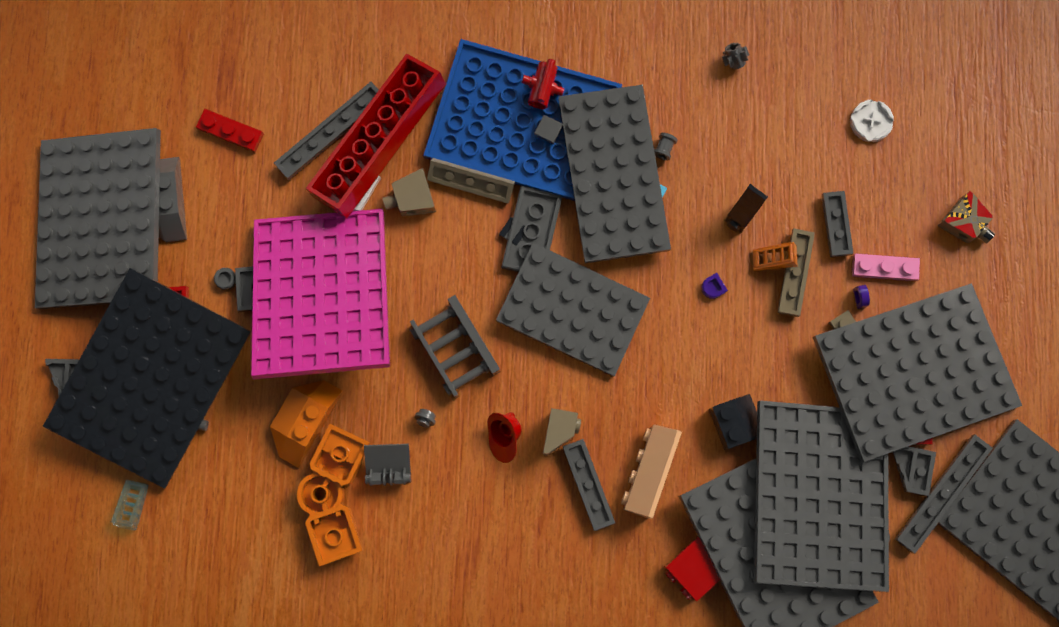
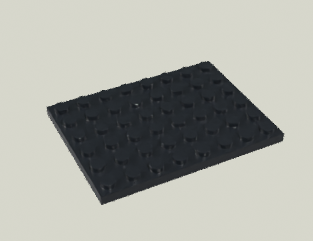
(147, 378)

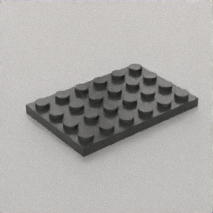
(573, 309)

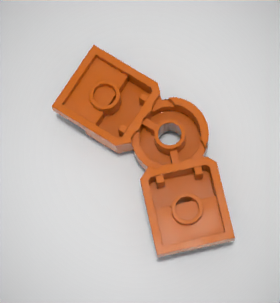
(331, 522)

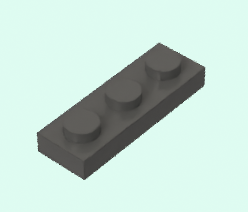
(837, 224)

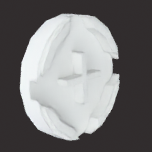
(871, 121)

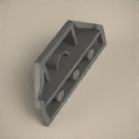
(171, 201)

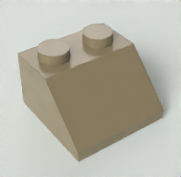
(560, 429)

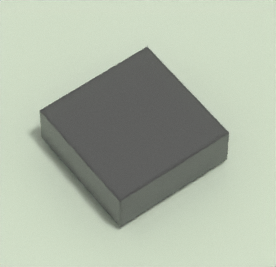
(548, 129)

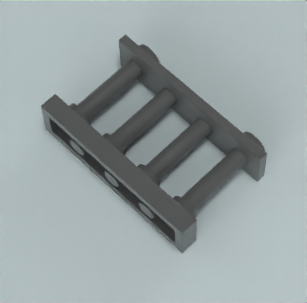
(465, 328)

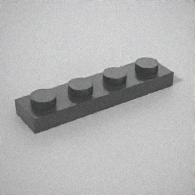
(588, 485)

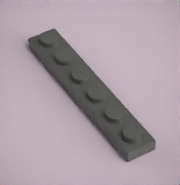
(325, 133)
(943, 494)

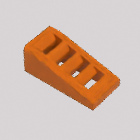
(788, 263)

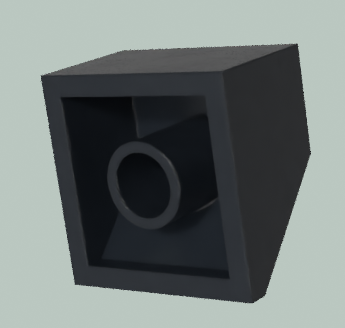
(735, 421)

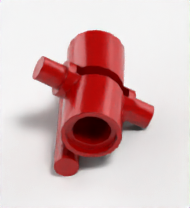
(543, 84)

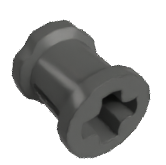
(665, 146)

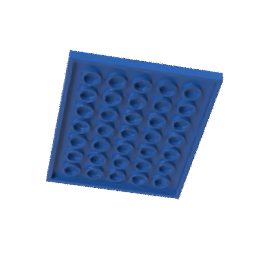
(492, 127)

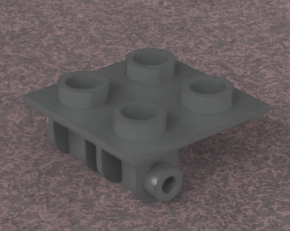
(387, 464)

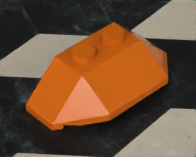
(302, 419)

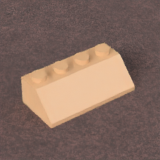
(651, 471)

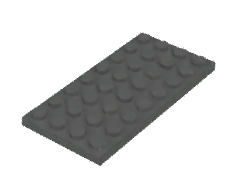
(614, 174)

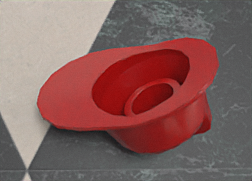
(503, 434)

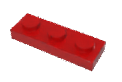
(229, 130)

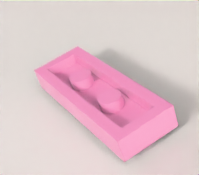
(885, 267)

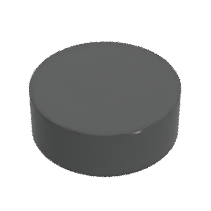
(225, 278)

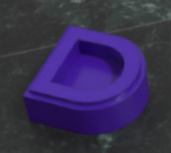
(713, 287)
(861, 296)

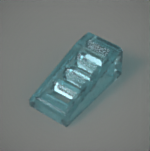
(137, 507)

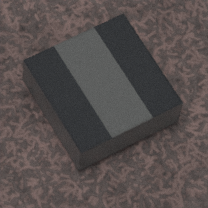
(518, 233)

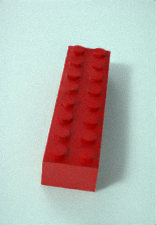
(376, 135)

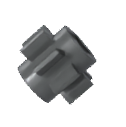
(735, 55)

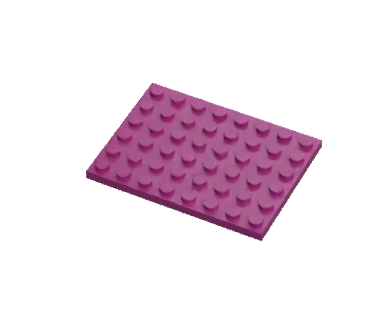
(319, 294)

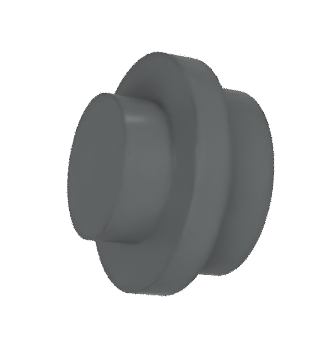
(425, 418)

